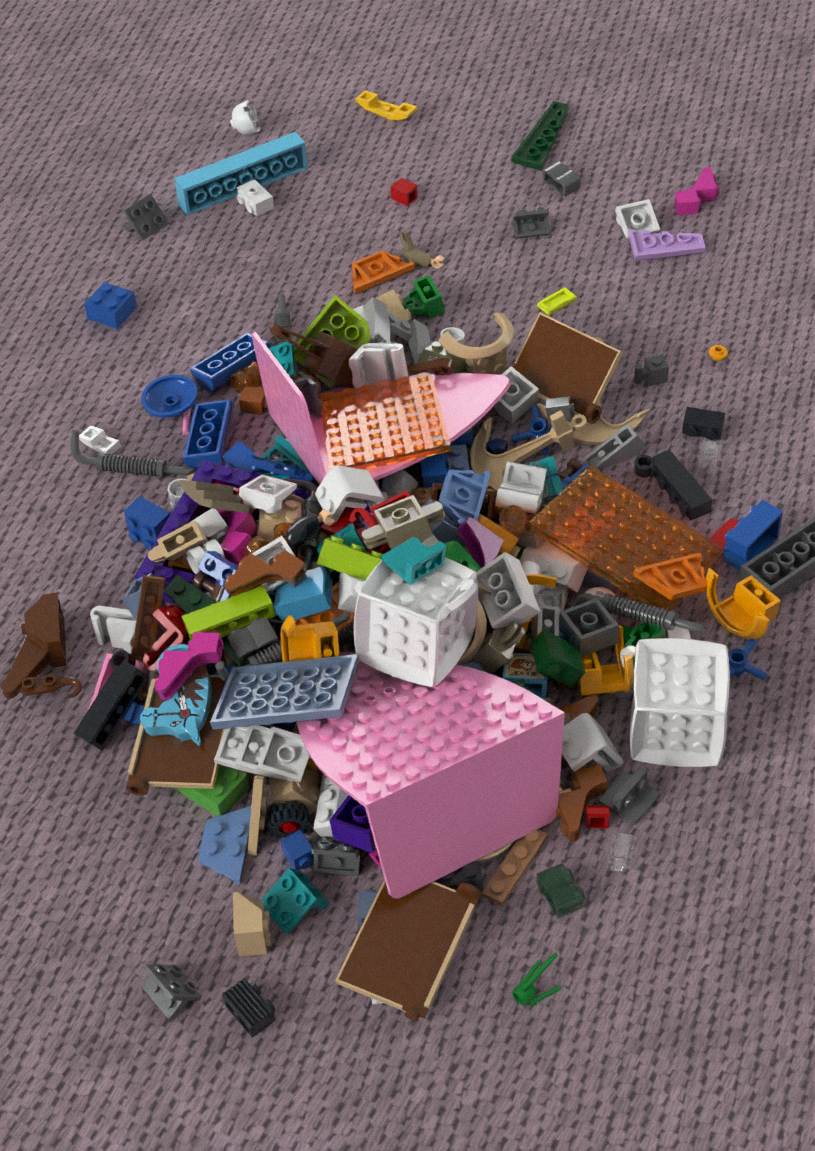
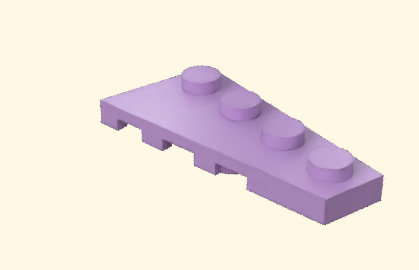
(656, 245)

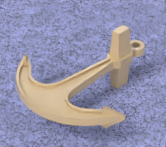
(601, 430)
(484, 461)

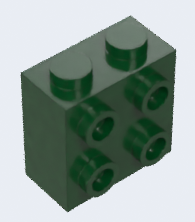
(557, 658)

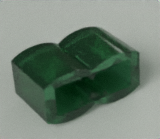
(560, 890)

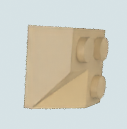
(250, 925)

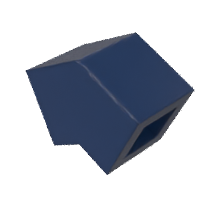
(497, 446)

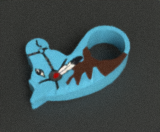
(186, 710)

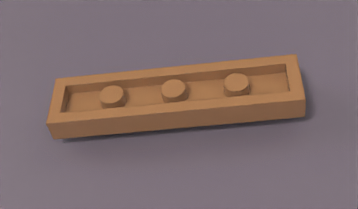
(514, 866)

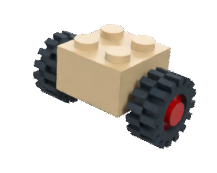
(294, 803)

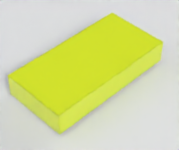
(557, 301)

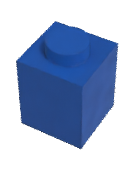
(297, 850)

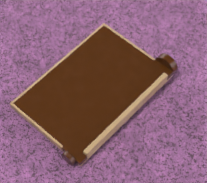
(567, 364)
(173, 763)
(408, 945)

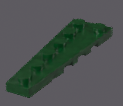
(539, 142)
(192, 599)

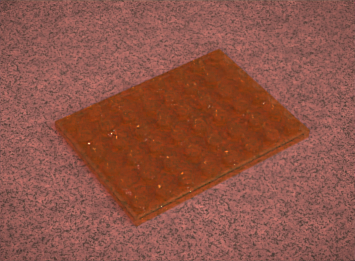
(384, 423)
(617, 532)

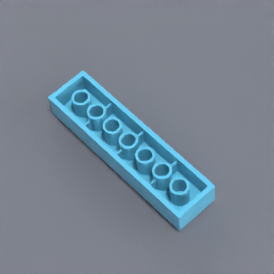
(220, 180)

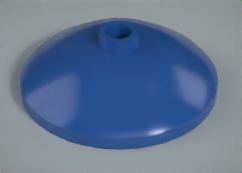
(169, 396)

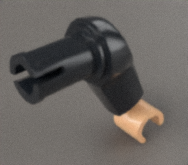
(301, 527)

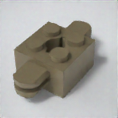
(402, 522)
(498, 646)

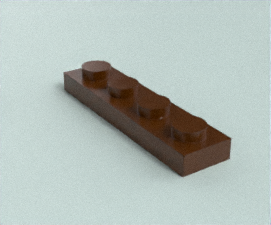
(146, 623)

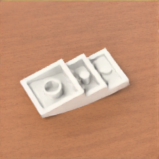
(263, 752)

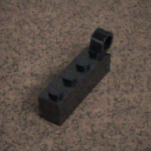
(676, 481)
(112, 701)

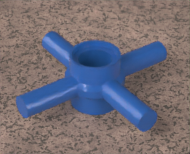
(538, 428)
(739, 661)

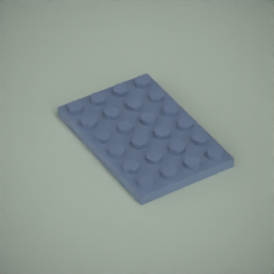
(286, 692)

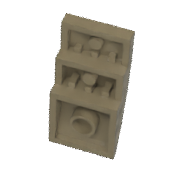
(214, 496)

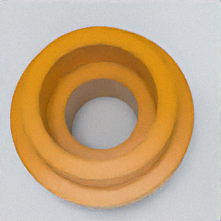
(718, 352)

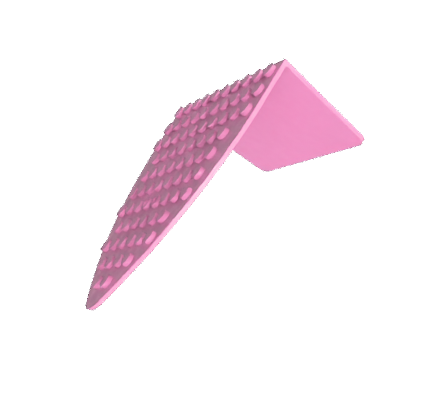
(461, 396)
(441, 767)

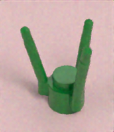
(526, 991)

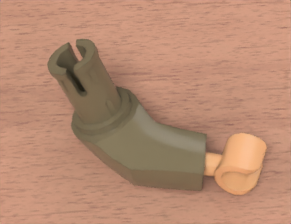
(413, 254)

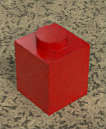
(404, 191)

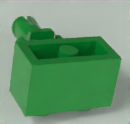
(424, 299)

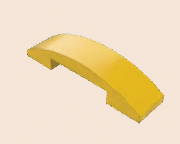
(393, 112)

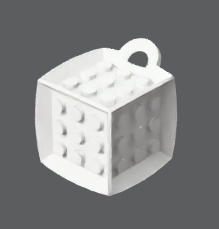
(418, 627)
(679, 701)

